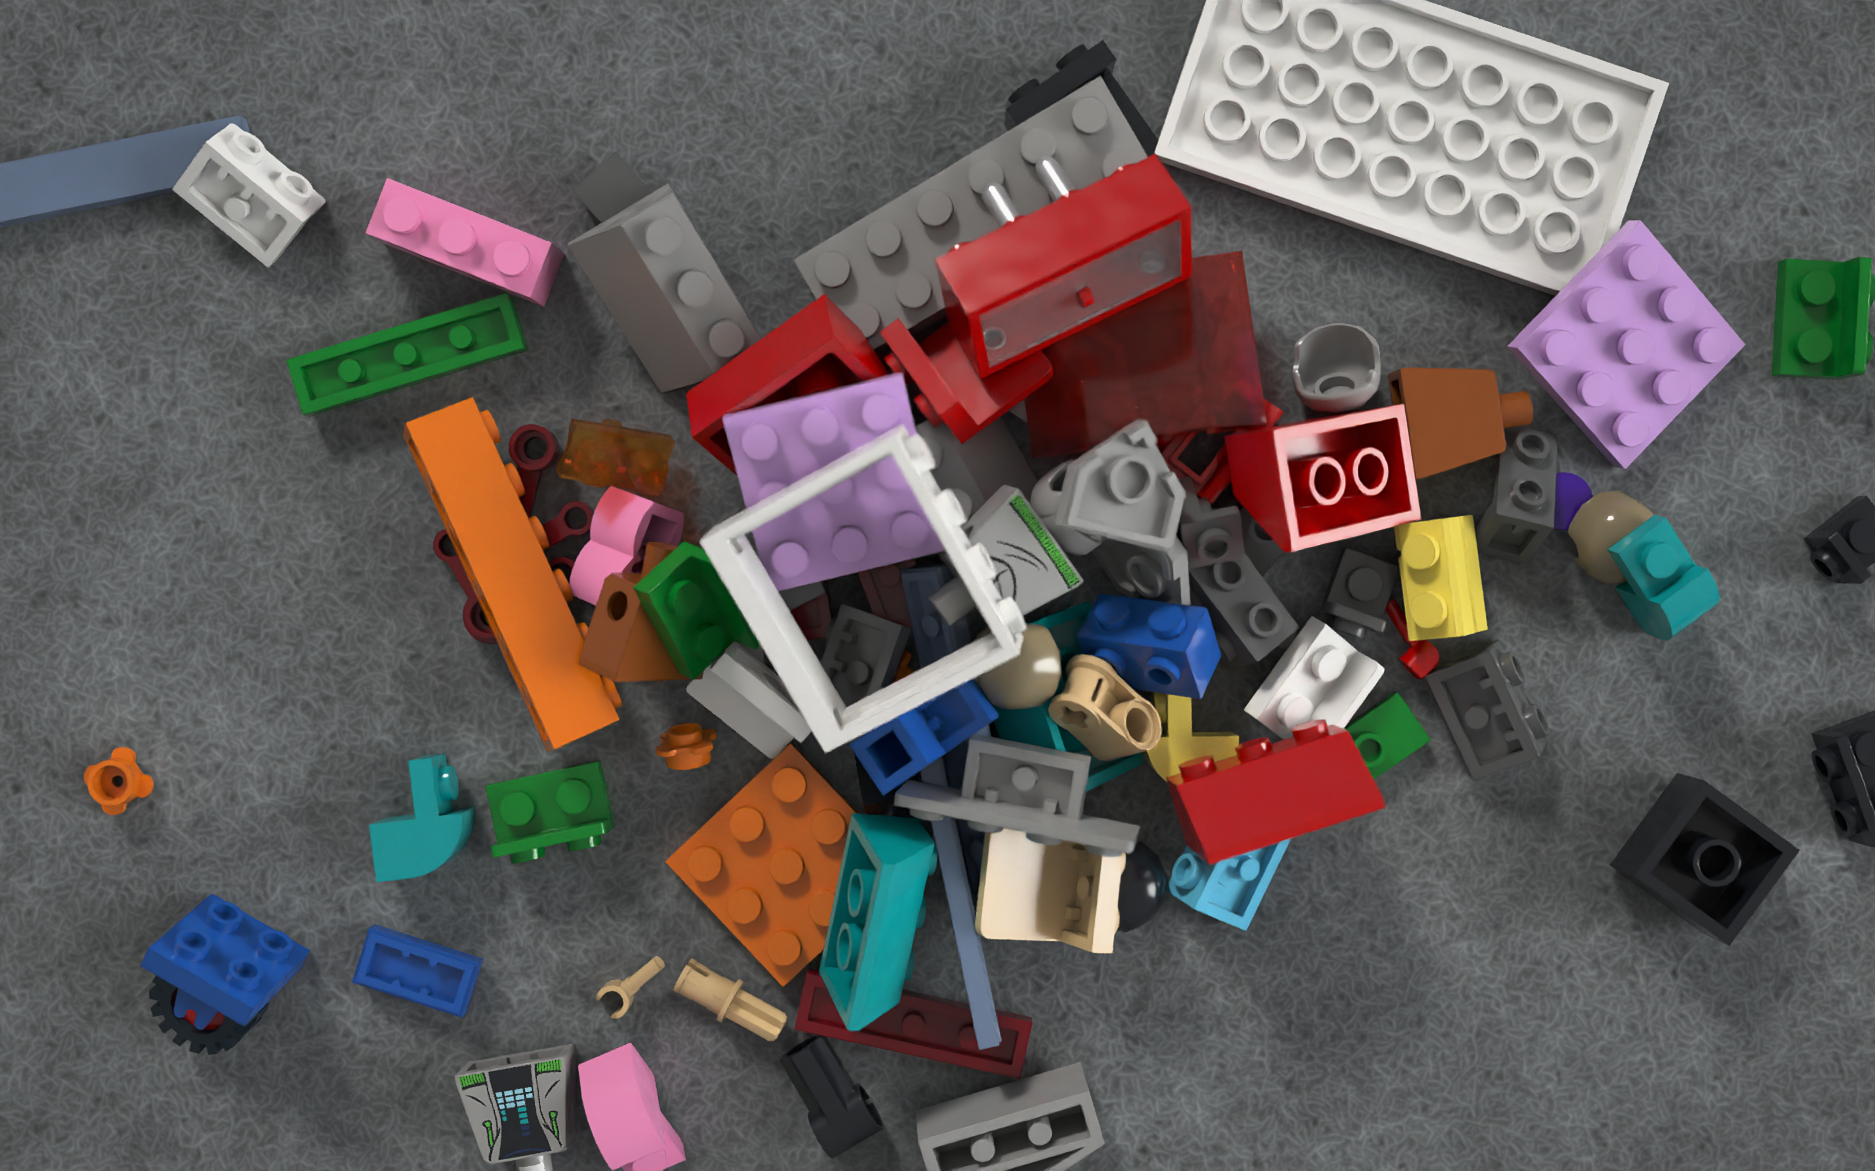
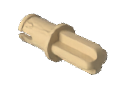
(729, 1000)

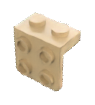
(1047, 892)

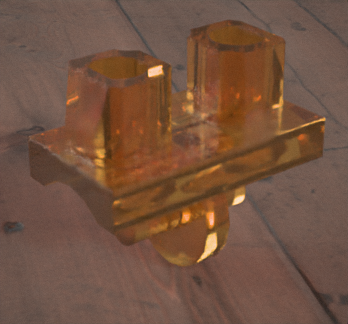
(616, 456)

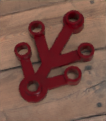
(555, 529)

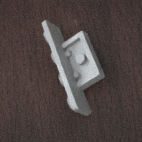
(1021, 791)

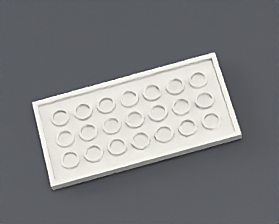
(1416, 128)

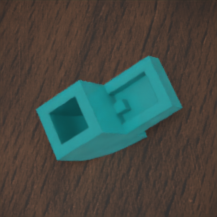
(1663, 582)
(433, 835)

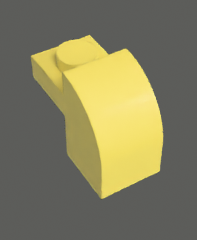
(1179, 742)

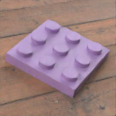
(1626, 344)
(852, 525)

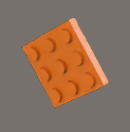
(772, 862)

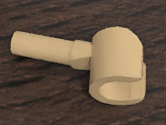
(631, 985)

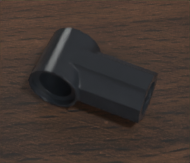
(834, 1102)

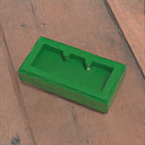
(1386, 734)

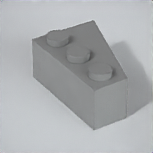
(1017, 1126)

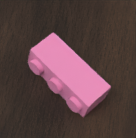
(465, 242)

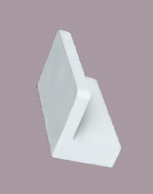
(750, 700)

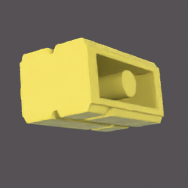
(1441, 578)

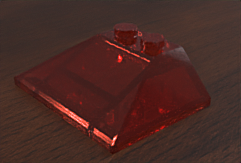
(1169, 360)

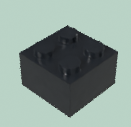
(1704, 857)

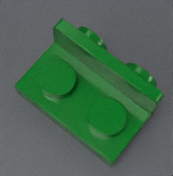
(1823, 318)
(692, 610)
(550, 810)

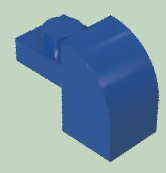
(923, 734)

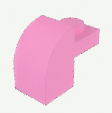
(626, 1113)

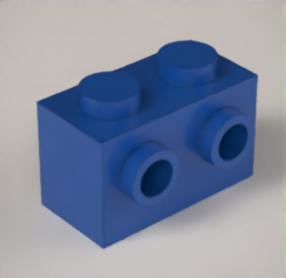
(1153, 643)

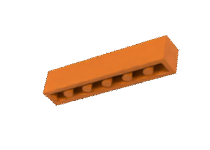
(510, 571)

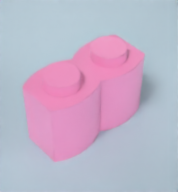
(619, 539)

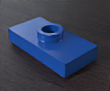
(417, 970)

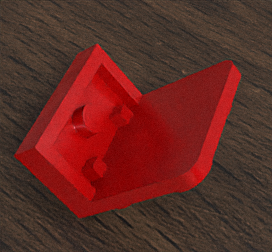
(952, 386)

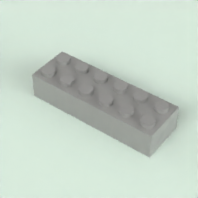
(887, 260)

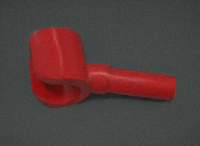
(1421, 655)

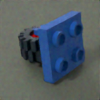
(218, 974)

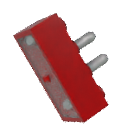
(1064, 262)

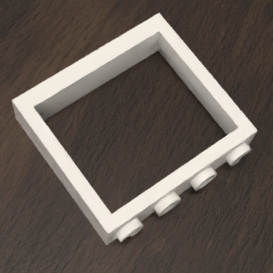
(784, 641)

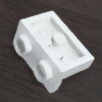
(248, 193)
(1314, 681)

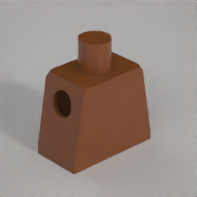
(1455, 415)
(621, 635)

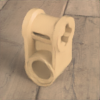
(1104, 714)

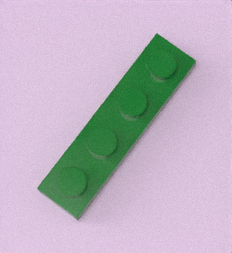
(407, 355)

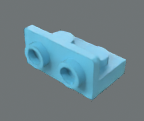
(1226, 888)

